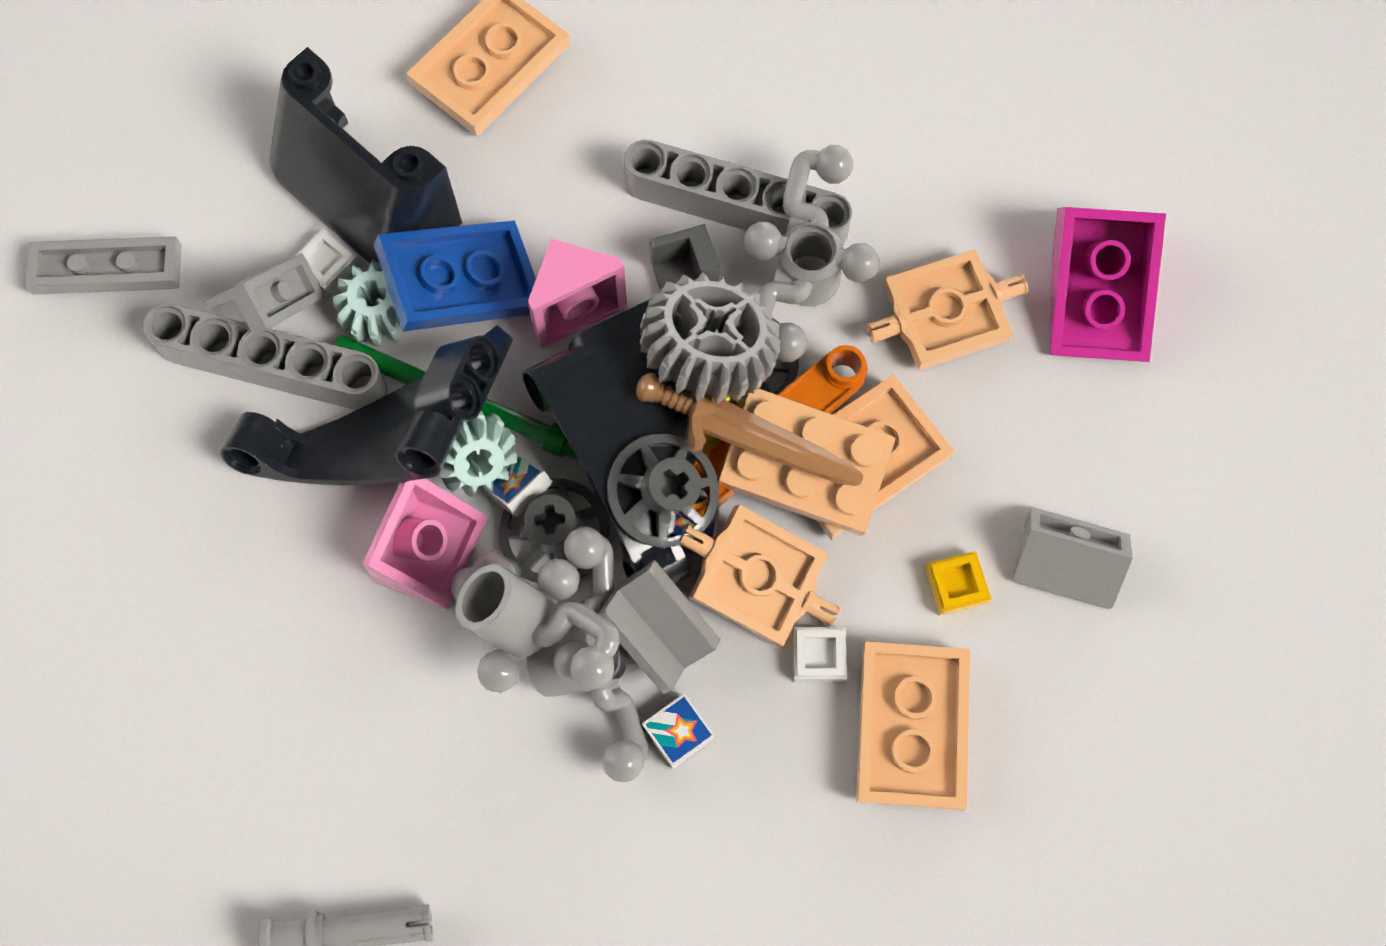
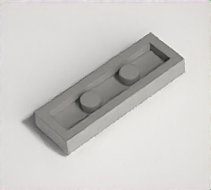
(103, 265)

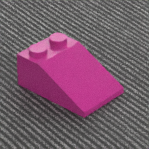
(1105, 283)

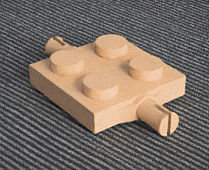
(947, 309)
(759, 575)

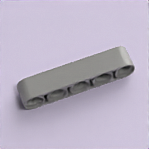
(717, 181)
(240, 356)

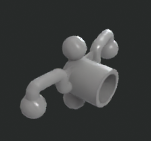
(808, 236)
(525, 619)
(551, 665)

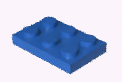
(456, 274)

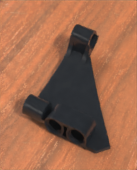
(598, 410)
(385, 441)

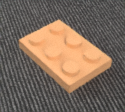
(488, 61)
(917, 444)
(801, 492)
(913, 726)

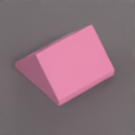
(574, 291)
(424, 542)

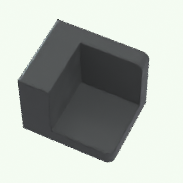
(683, 253)

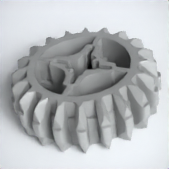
(722, 340)

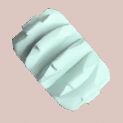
(355, 302)
(491, 455)

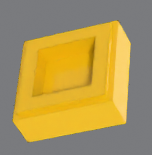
(957, 583)

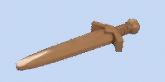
(747, 432)

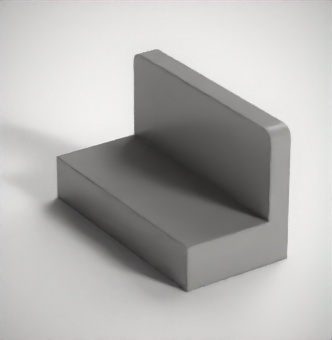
(272, 294)
(1073, 558)
(658, 625)

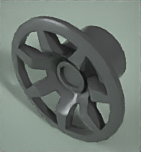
(665, 489)
(548, 524)

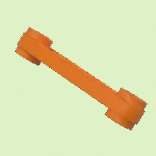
(815, 388)

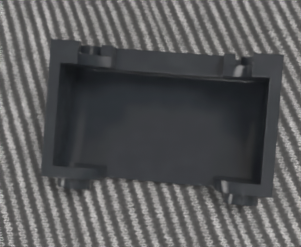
(341, 177)

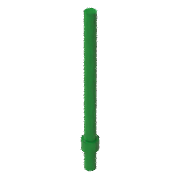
(550, 436)

